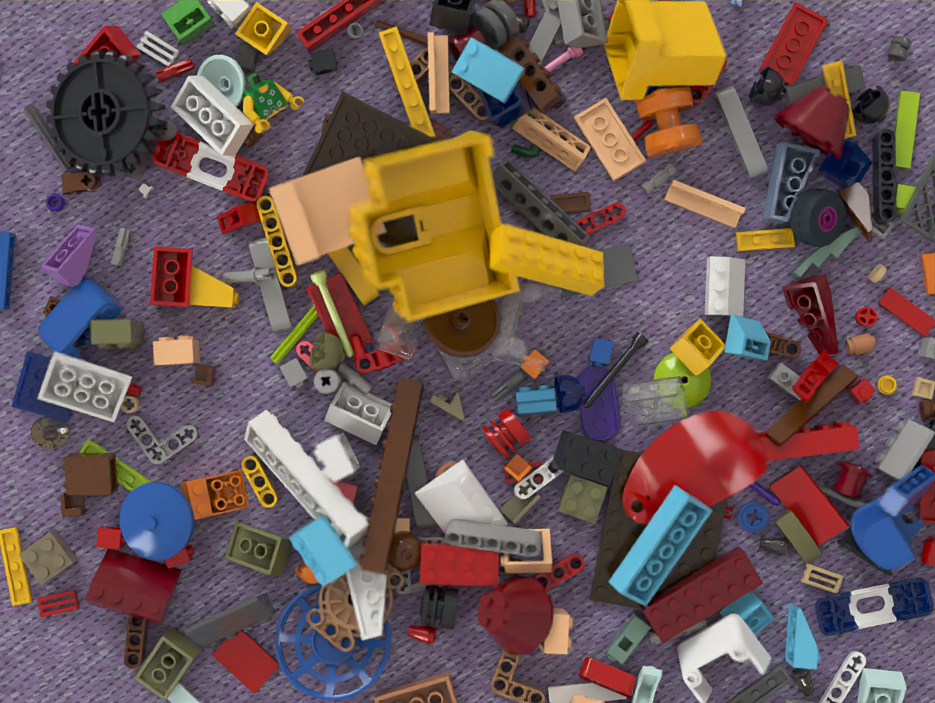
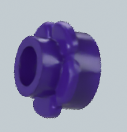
(50, 202)

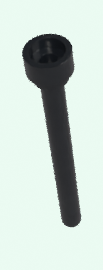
(637, 342)

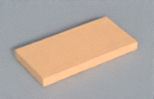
(609, 139)

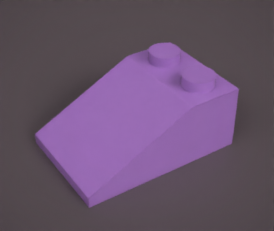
(71, 257)

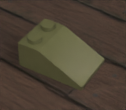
(259, 549)
(167, 663)

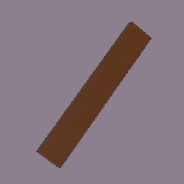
(804, 412)

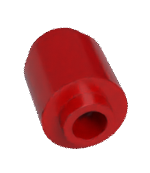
(928, 551)

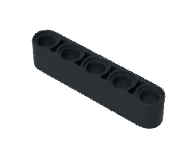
(889, 169)

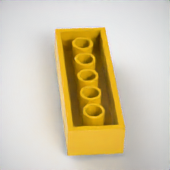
(546, 260)

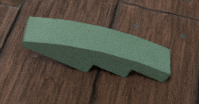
(833, 250)

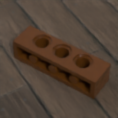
(551, 95)

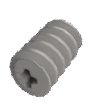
(335, 380)

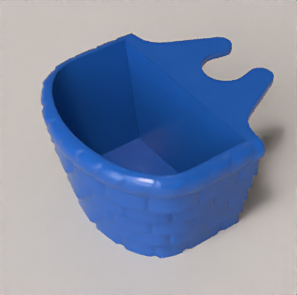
(884, 536)

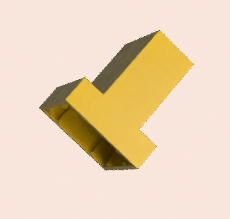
(662, 46)

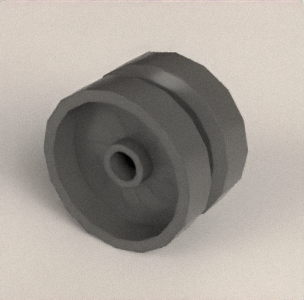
(495, 23)

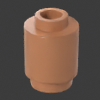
(860, 344)

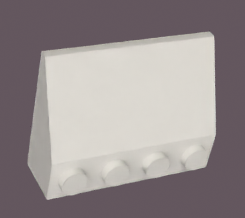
(84, 387)
(460, 497)

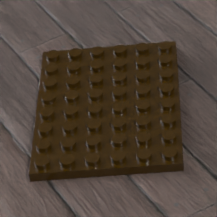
(367, 133)
(622, 532)

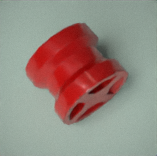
(870, 316)

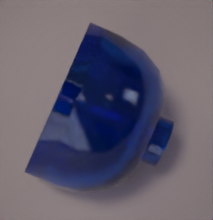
(569, 393)

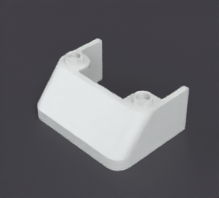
(723, 636)

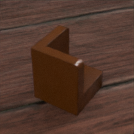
(204, 375)
(72, 505)

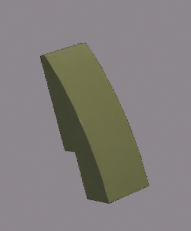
(797, 537)

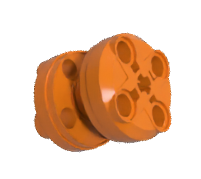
(665, 107)

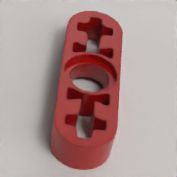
(588, 230)

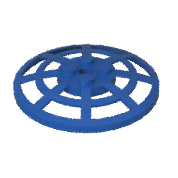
(326, 653)

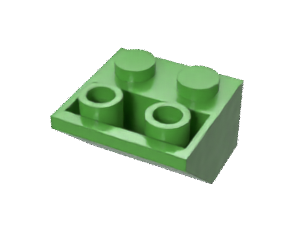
(187, 20)

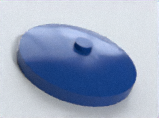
(157, 520)

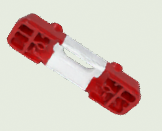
(183, 155)

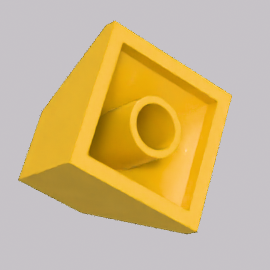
(263, 29)

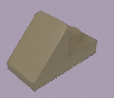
(454, 408)

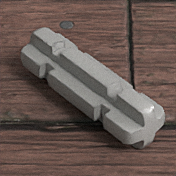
(658, 178)

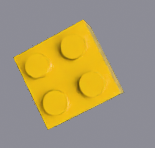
(698, 347)

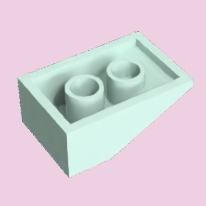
(881, 686)

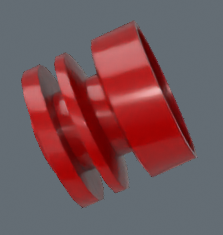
(506, 433)

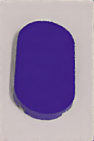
(603, 415)

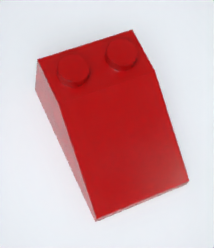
(111, 39)

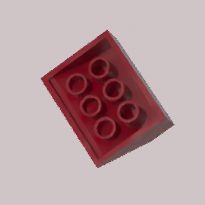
(133, 586)

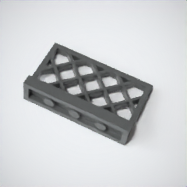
(914, 206)

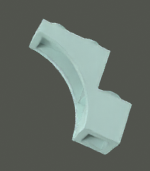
(646, 685)

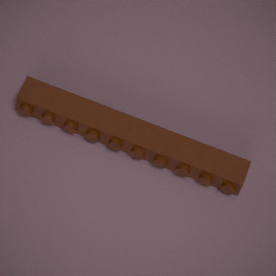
(392, 476)

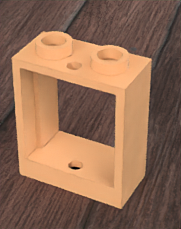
(531, 566)

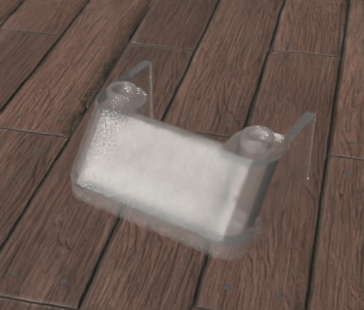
(505, 346)

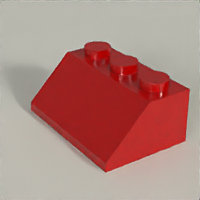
(171, 277)

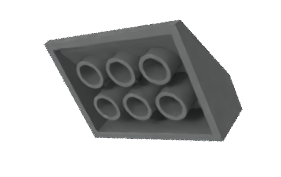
(232, 620)

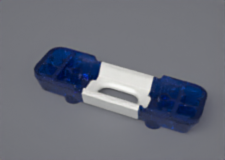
(902, 601)

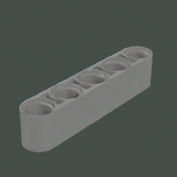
(741, 131)
(271, 289)
(493, 537)

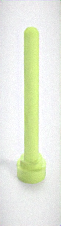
(319, 279)

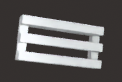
(144, 41)

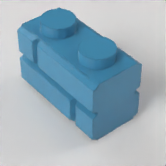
(535, 401)

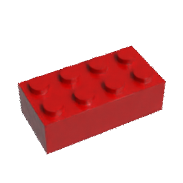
(458, 565)

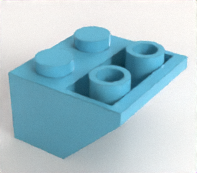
(747, 338)

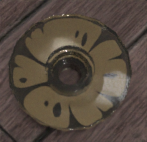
(46, 426)

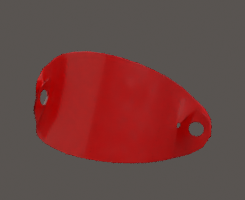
(702, 456)

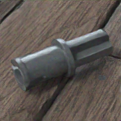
(507, 386)

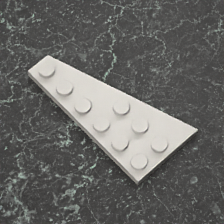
(367, 594)

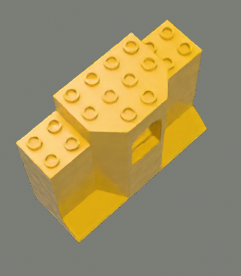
(456, 202)

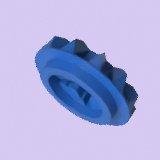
(760, 511)

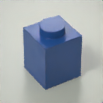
(600, 352)

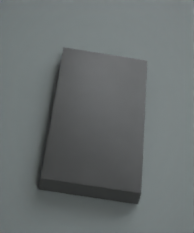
(617, 268)

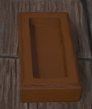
(573, 202)

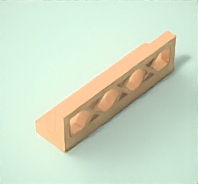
(438, 74)
(550, 139)
(704, 203)

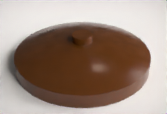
(464, 330)

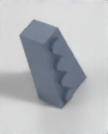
(787, 179)

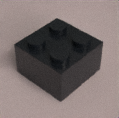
(452, 14)

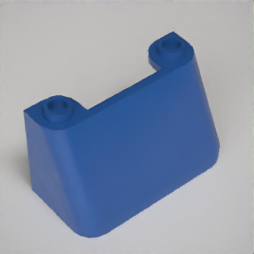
(75, 314)

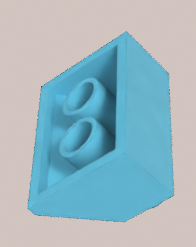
(323, 550)

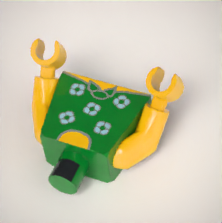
(265, 100)

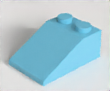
(488, 70)
(800, 644)

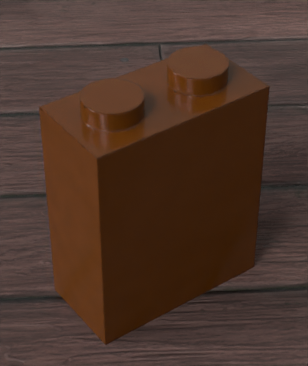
(90, 473)

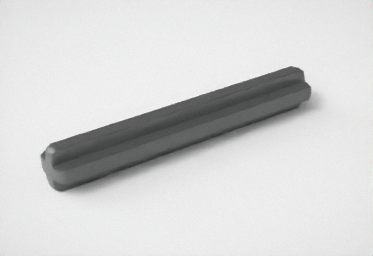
(44, 130)

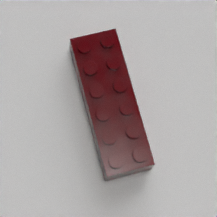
(701, 594)

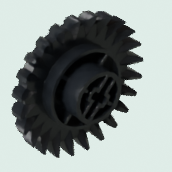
(103, 113)

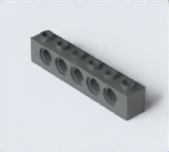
(534, 198)

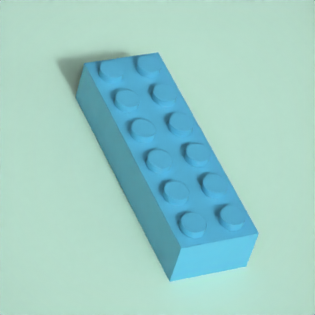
(660, 546)

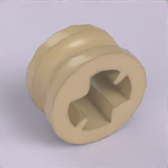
(134, 400)

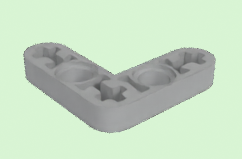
(162, 447)

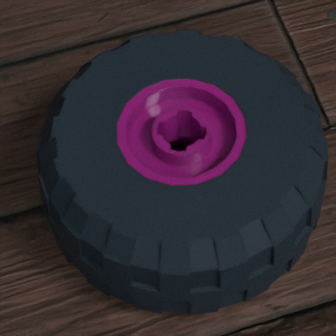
(818, 217)

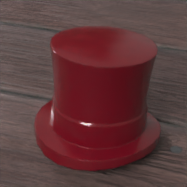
(458, 44)
(851, 479)

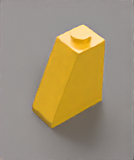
(211, 292)

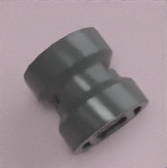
(899, 48)

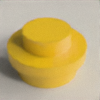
(886, 384)

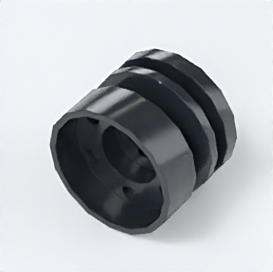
(439, 607)

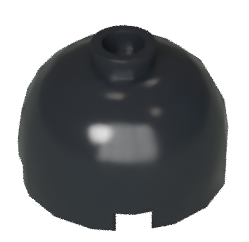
(768, 88)
(874, 105)

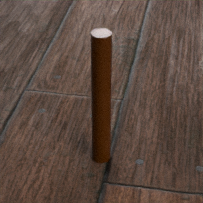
(403, 33)

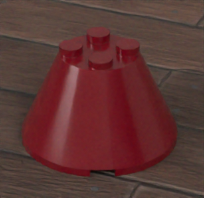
(818, 119)
(517, 614)

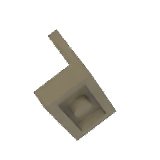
(516, 507)

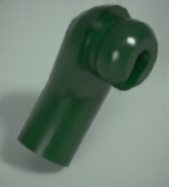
(524, 152)

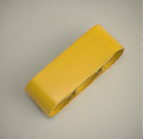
(260, 491)

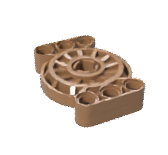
(340, 611)

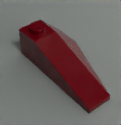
(814, 305)

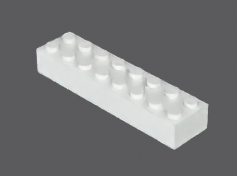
(304, 478)

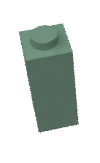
(627, 639)

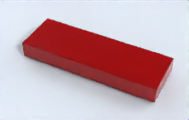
(907, 312)

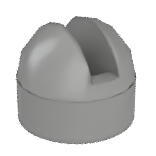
(359, 30)

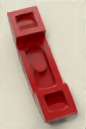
(813, 376)

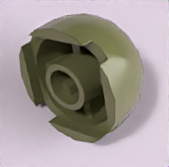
(327, 352)

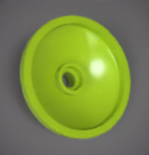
(696, 386)

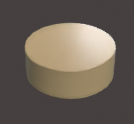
(877, 273)

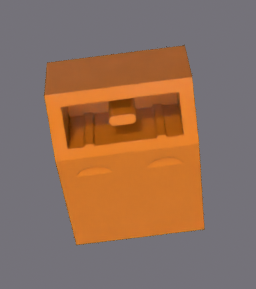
(216, 494)

